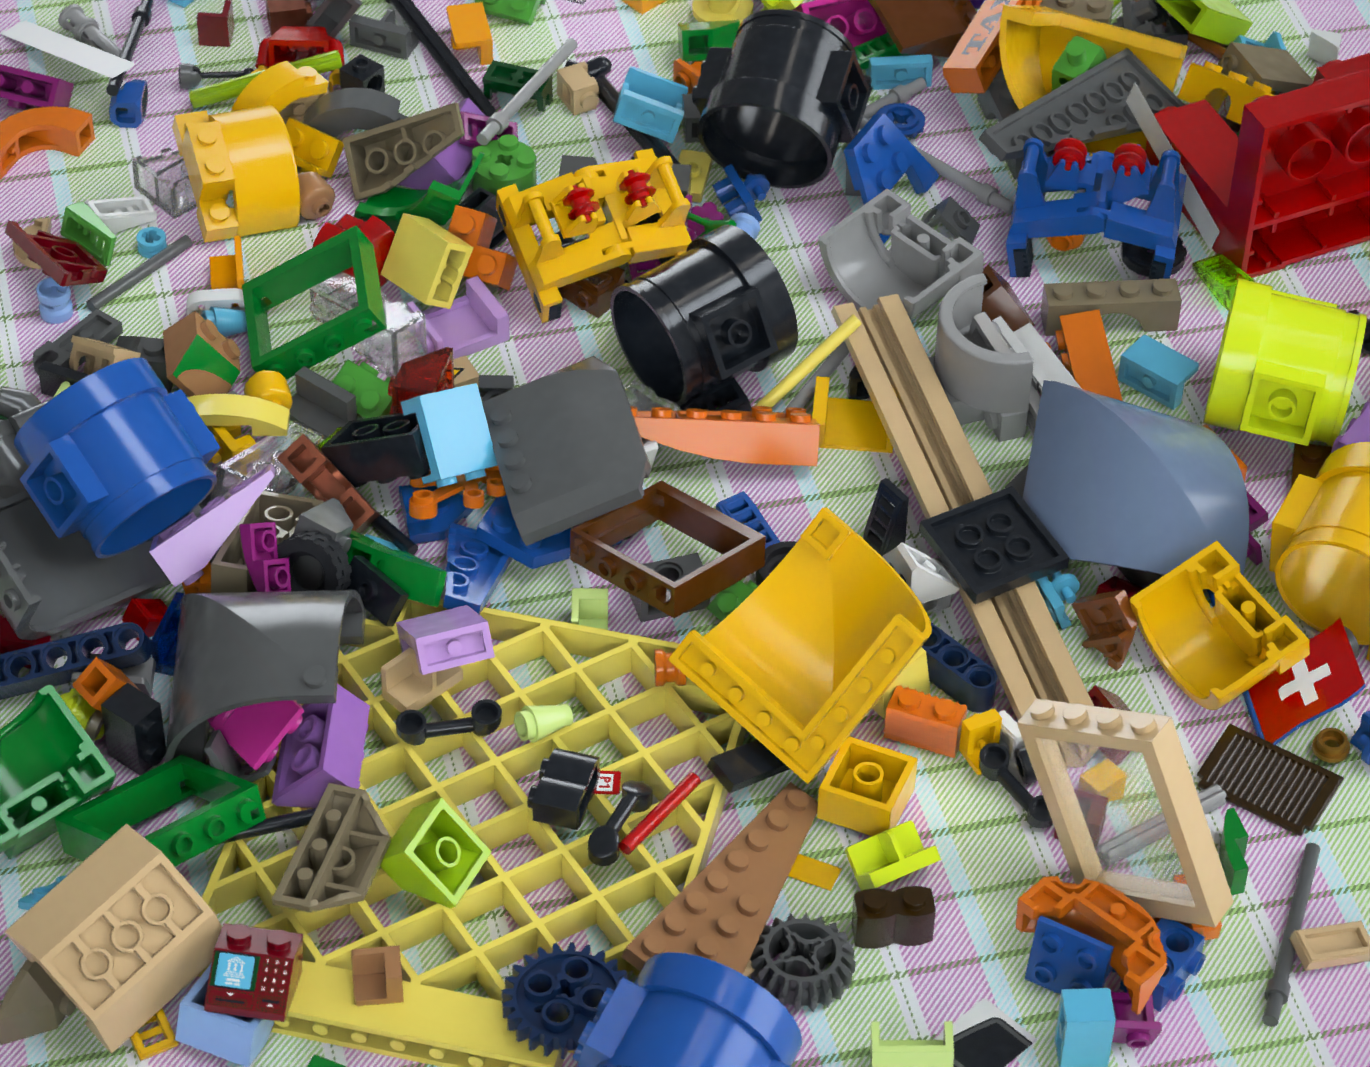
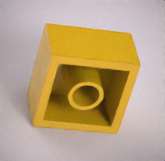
(866, 787)

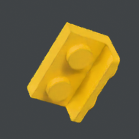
(313, 148)

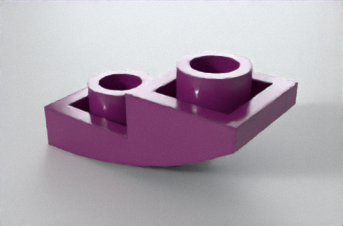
(262, 559)

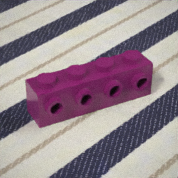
(33, 89)

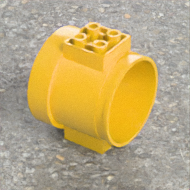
(1325, 543)

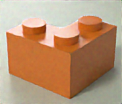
(489, 265)

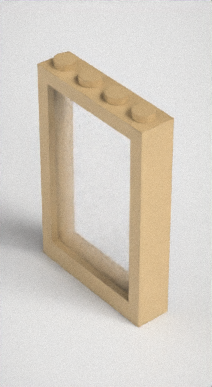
(1127, 807)

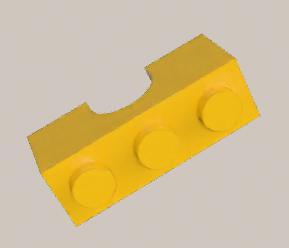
(1210, 84)

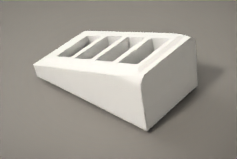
(120, 213)

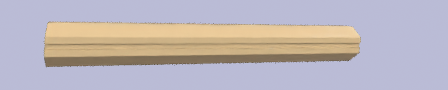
(946, 475)

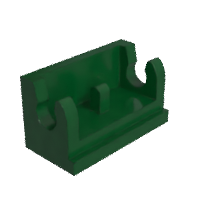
(511, 78)

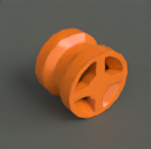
(665, 670)

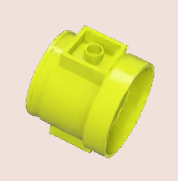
(1284, 366)

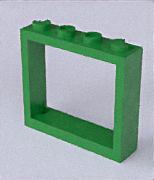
(299, 275)
(232, 810)

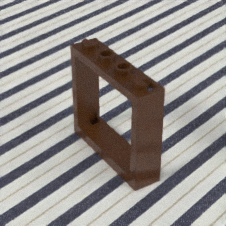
(740, 545)

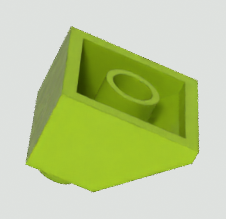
(435, 854)

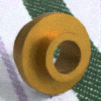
(1331, 745)

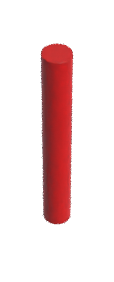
(659, 813)

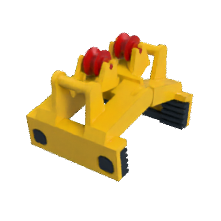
(625, 192)

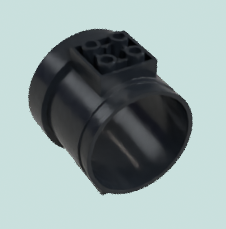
(780, 98)
(705, 316)

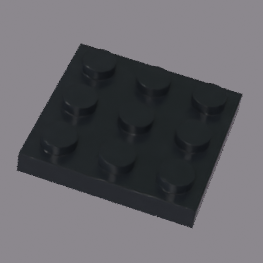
(994, 544)

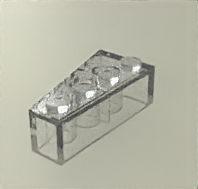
(389, 348)

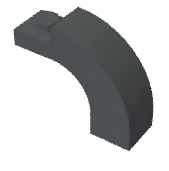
(351, 110)

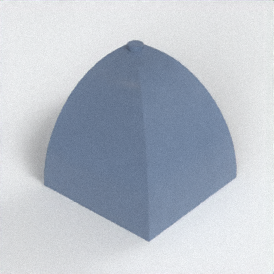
(1132, 483)

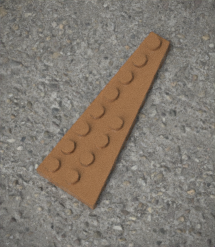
(735, 893)

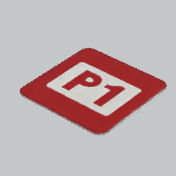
(608, 783)

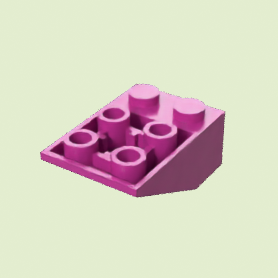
(258, 728)

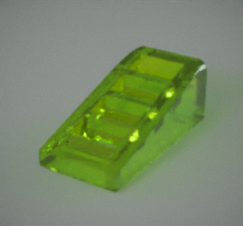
(1222, 281)

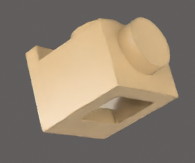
(577, 88)

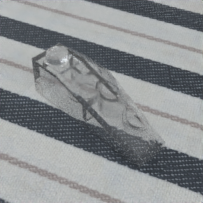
(260, 456)

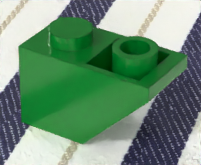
(698, 37)

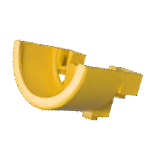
(243, 154)
(1221, 648)

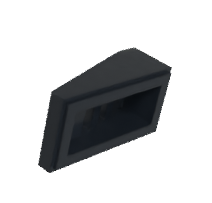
(721, 395)
(887, 523)

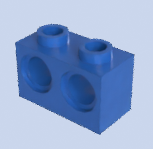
(1183, 958)

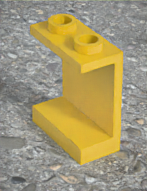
(848, 422)

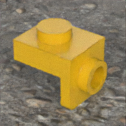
(976, 733)

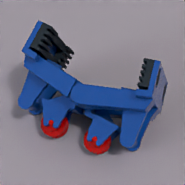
(1109, 183)

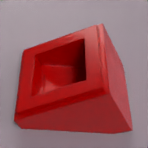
(146, 614)

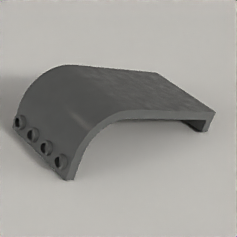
(61, 582)

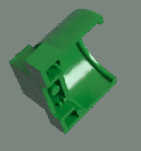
(45, 771)

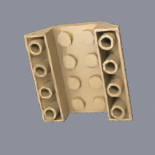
(120, 935)

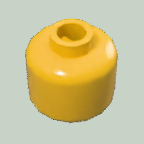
(269, 386)

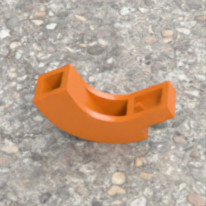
(44, 129)

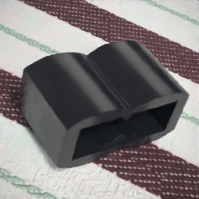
(564, 788)

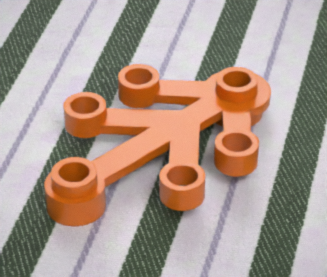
(424, 502)

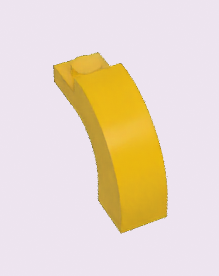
(281, 86)

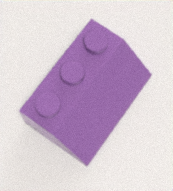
(448, 164)
(322, 751)

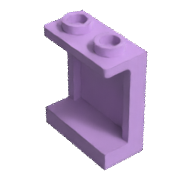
(471, 323)
(446, 639)

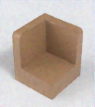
(377, 975)

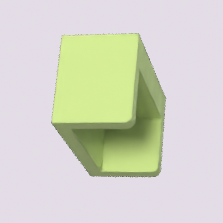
(912, 1052)

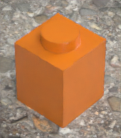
(100, 682)

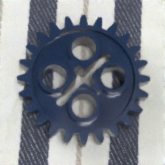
(557, 996)

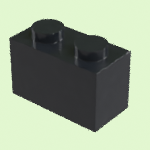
(134, 729)

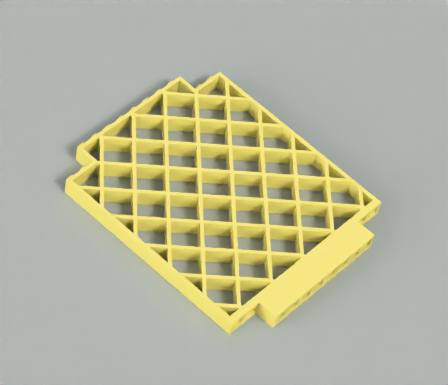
(434, 1020)

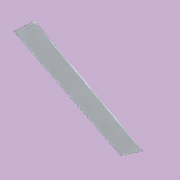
(68, 49)
(1159, 144)

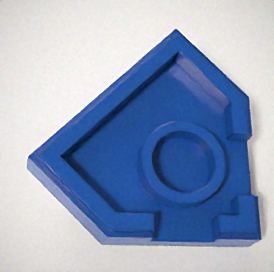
(436, 528)

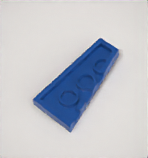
(471, 569)

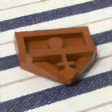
(1108, 624)

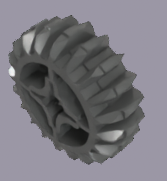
(805, 950)

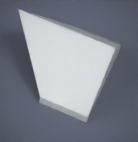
(922, 573)

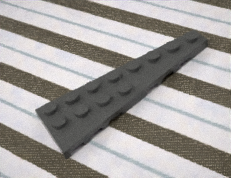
(1082, 109)

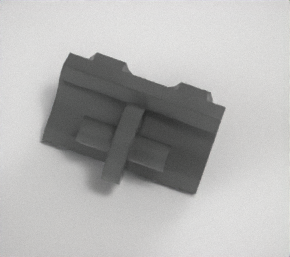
(1135, 16)

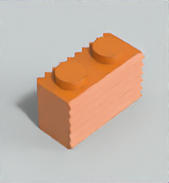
(924, 721)

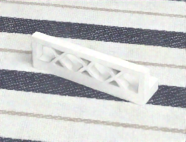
(1046, 363)

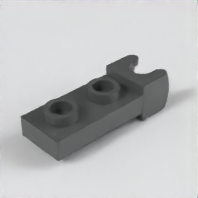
(94, 326)

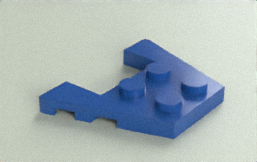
(881, 157)
(501, 533)

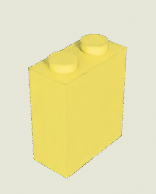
(426, 261)

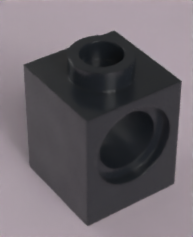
(362, 73)

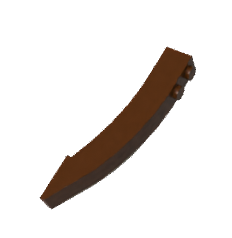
(925, 25)

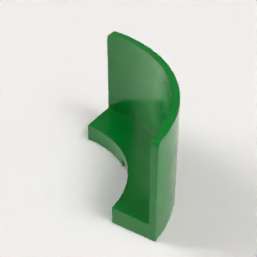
(432, 203)

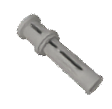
(86, 29)

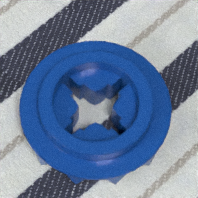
(907, 114)

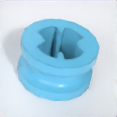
(146, 237)

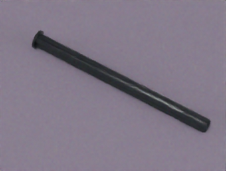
(442, 55)

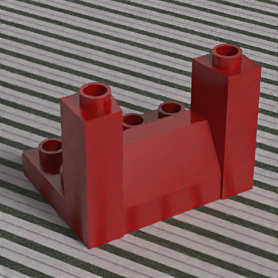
(1291, 177)

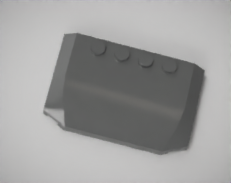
(567, 448)

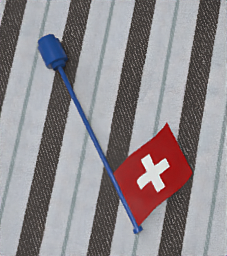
(1308, 688)

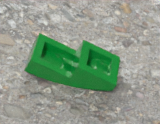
(1232, 852)

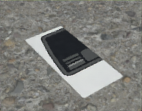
(987, 1037)

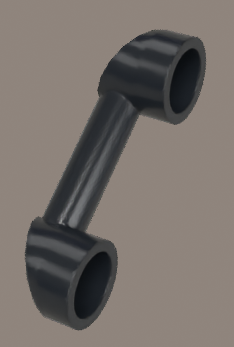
(484, 720)
(994, 766)
(604, 840)

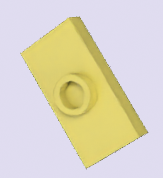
(700, 170)

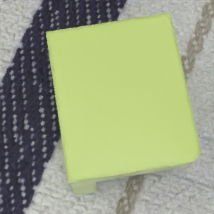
(590, 607)

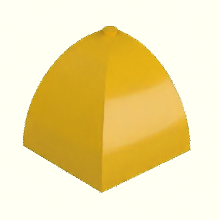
(1037, 36)
(810, 646)

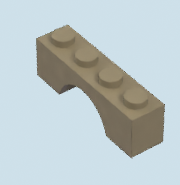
(1149, 301)

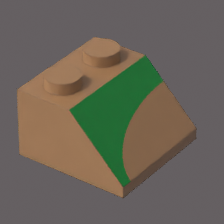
(200, 357)

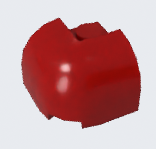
(374, 229)

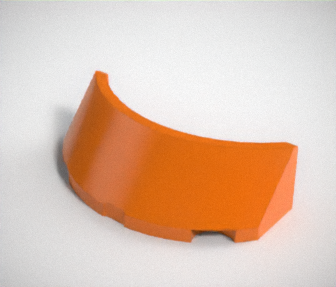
(1108, 917)

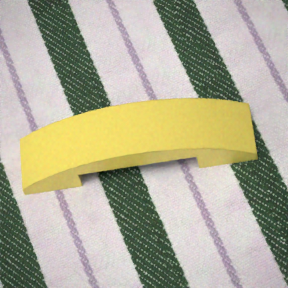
(233, 409)

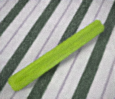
(233, 87)

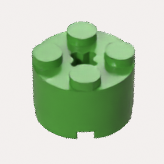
(504, 164)

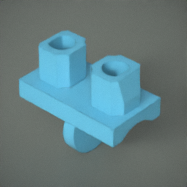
(1060, 589)

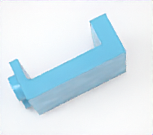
(650, 104)
(453, 434)

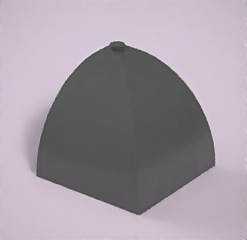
(255, 651)

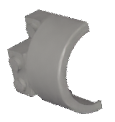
(916, 267)
(975, 379)

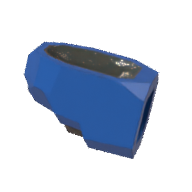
(130, 104)

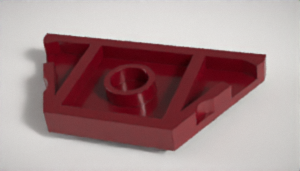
(58, 257)

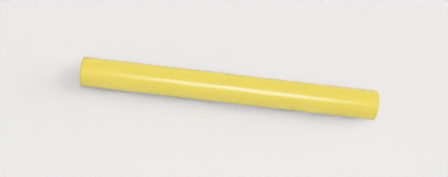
(810, 362)

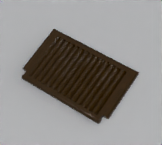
(1269, 780)

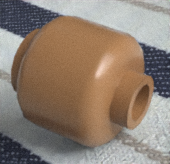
(315, 195)

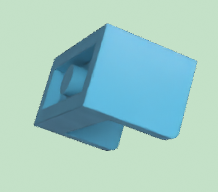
(1085, 1027)

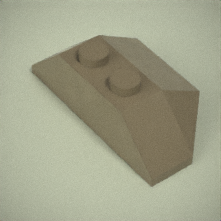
(335, 854)
(32, 1005)

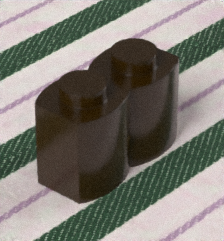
(893, 917)

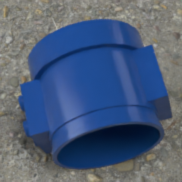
(116, 458)
(689, 1016)

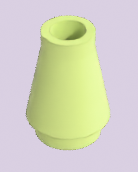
(542, 720)

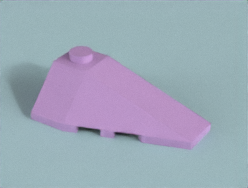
(194, 540)

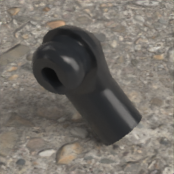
(597, 66)

